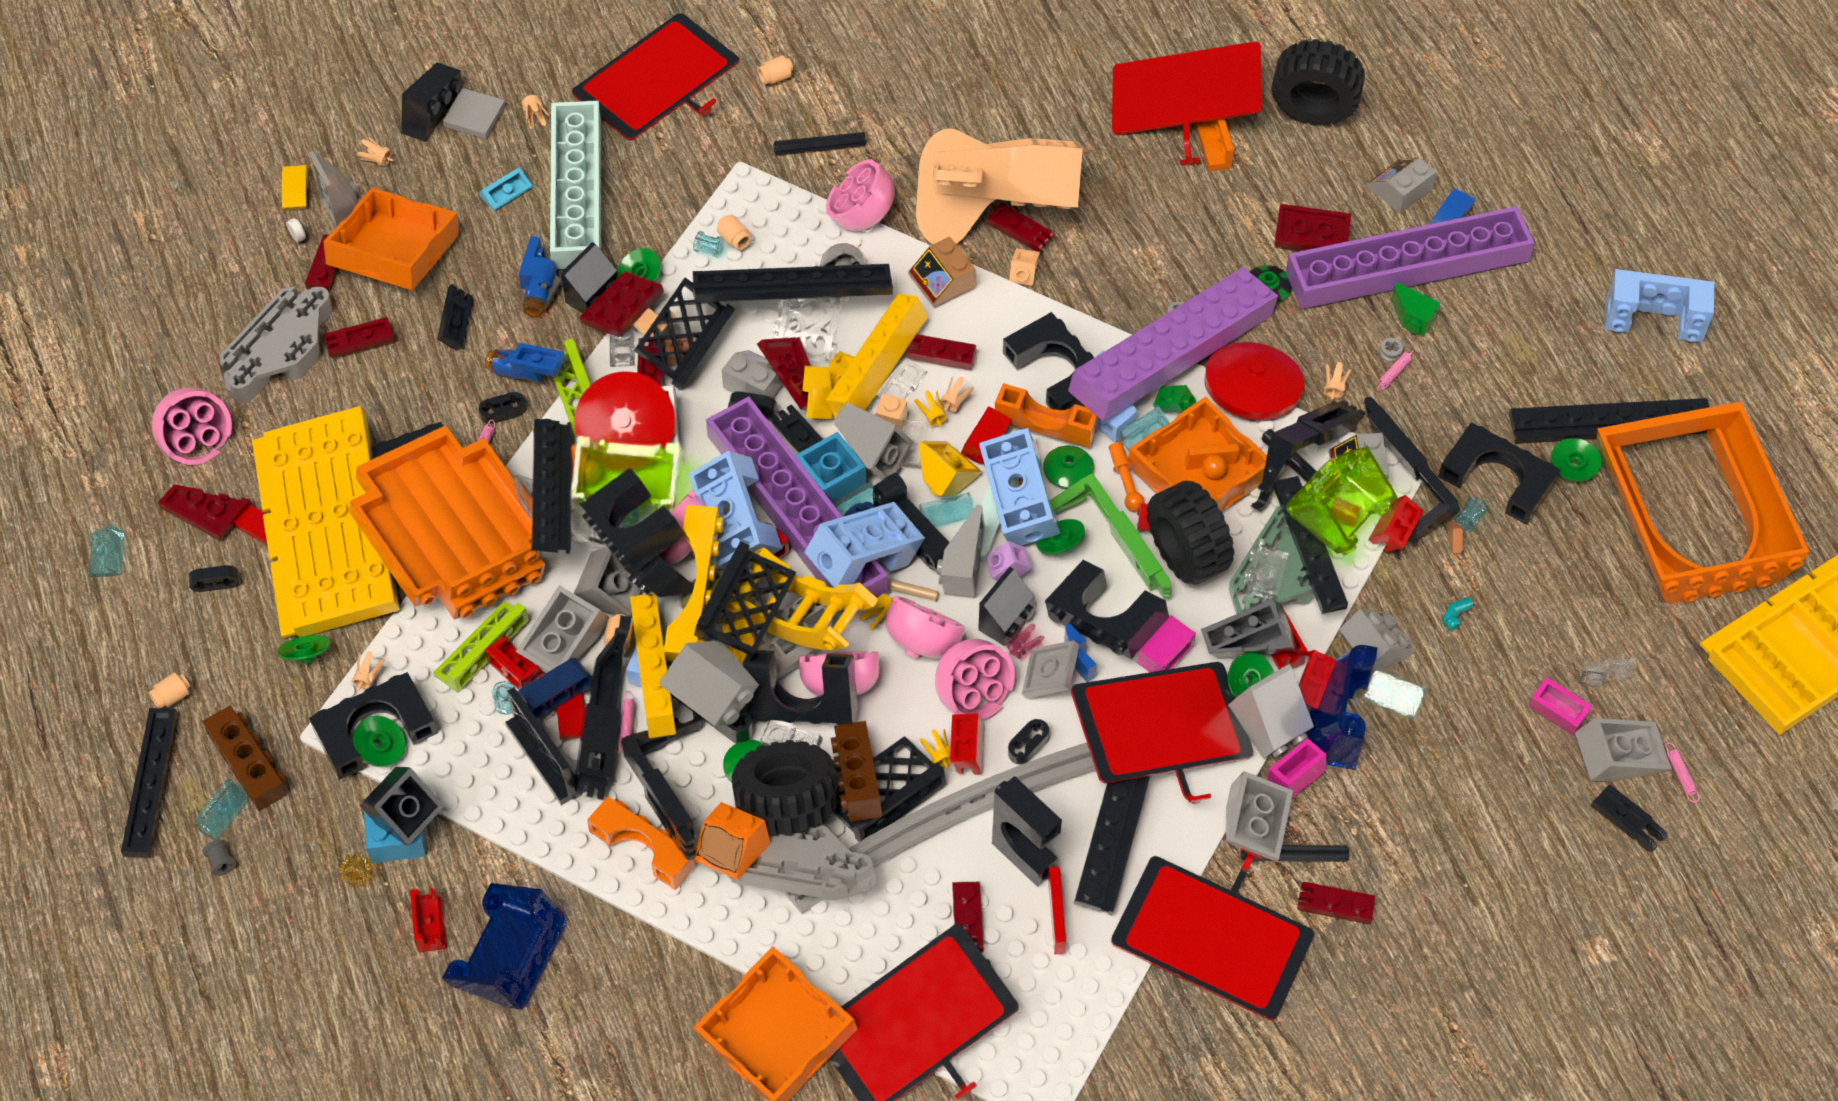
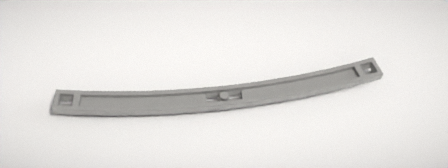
(933, 817)

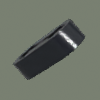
(764, 403)
(502, 407)
(213, 578)
(1024, 737)

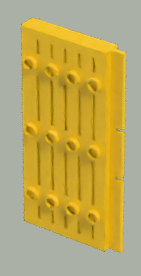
(325, 562)
(1784, 652)

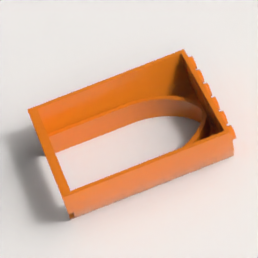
(1773, 535)

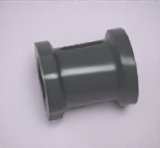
(219, 857)

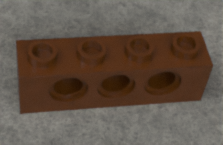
(857, 771)
(261, 790)

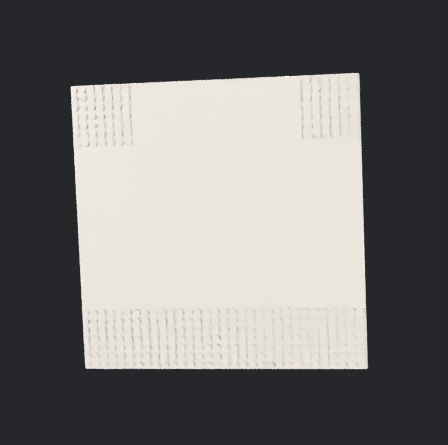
(849, 943)

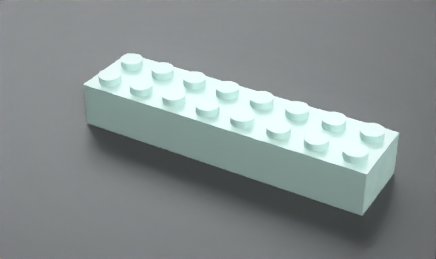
(575, 180)

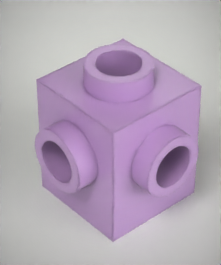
(1008, 556)

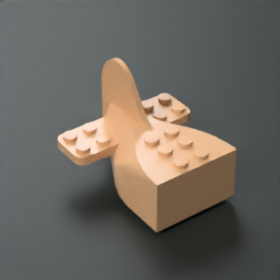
(966, 175)

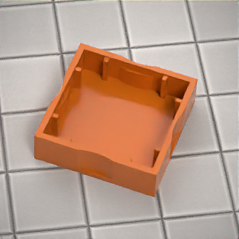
(391, 238)
(1162, 455)
(775, 1028)

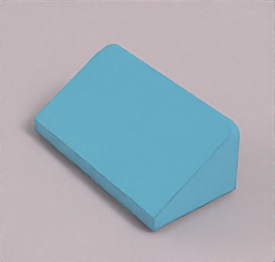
(505, 189)

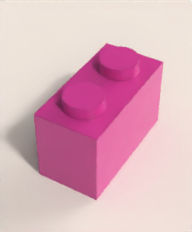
(1166, 646)
(1560, 706)
(1299, 767)

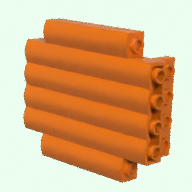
(447, 522)

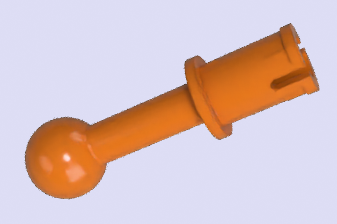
(1122, 466)

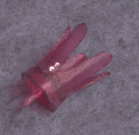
(1017, 645)

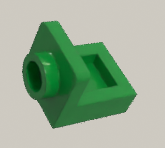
(1174, 398)

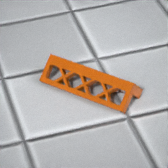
(1215, 144)

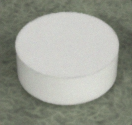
(296, 230)

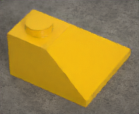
(945, 468)

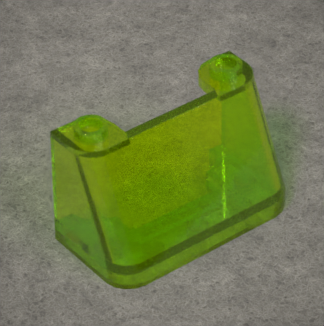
(601, 463)
(1342, 499)

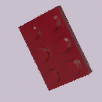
(1310, 227)
(621, 304)

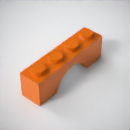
(1071, 425)
(615, 823)

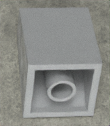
(874, 440)
(710, 681)
(1273, 713)

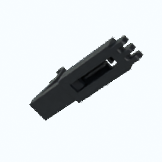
(1313, 427)
(1417, 466)
(601, 716)
(656, 788)

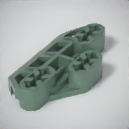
(1294, 576)

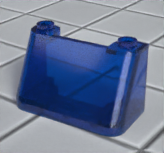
(1334, 729)
(512, 947)

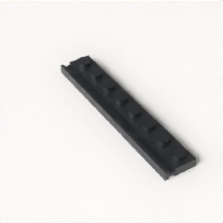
(792, 283)
(1582, 421)
(551, 486)
(1111, 844)

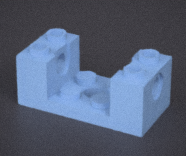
(1681, 297)
(724, 482)
(1023, 510)
(847, 543)

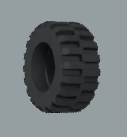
(1322, 63)
(1190, 532)
(786, 786)

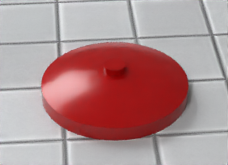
(1254, 380)
(626, 410)

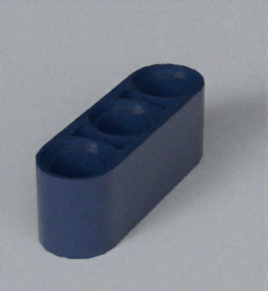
(556, 687)

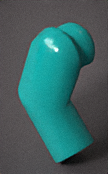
(1455, 608)

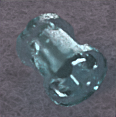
(708, 244)
(1472, 512)
(501, 697)

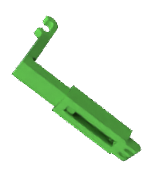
(1121, 530)

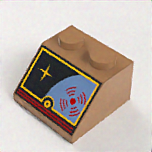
(943, 272)

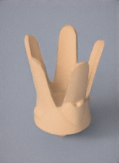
(533, 105)
(376, 153)
(1336, 385)
(950, 400)
(362, 678)

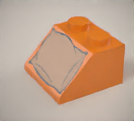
(731, 840)

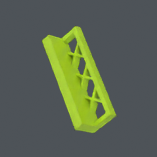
(578, 375)
(476, 658)

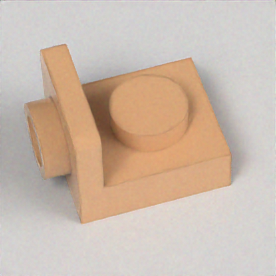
(1024, 266)
(647, 319)

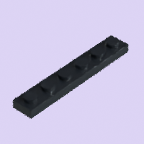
(1312, 553)
(149, 783)

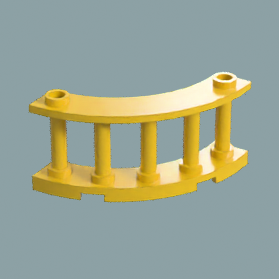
(846, 597)

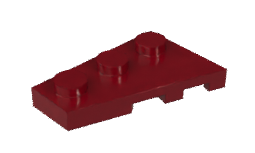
(789, 362)
(204, 511)

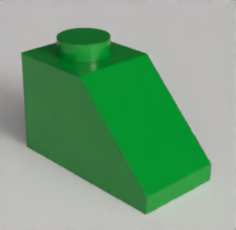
(1414, 309)

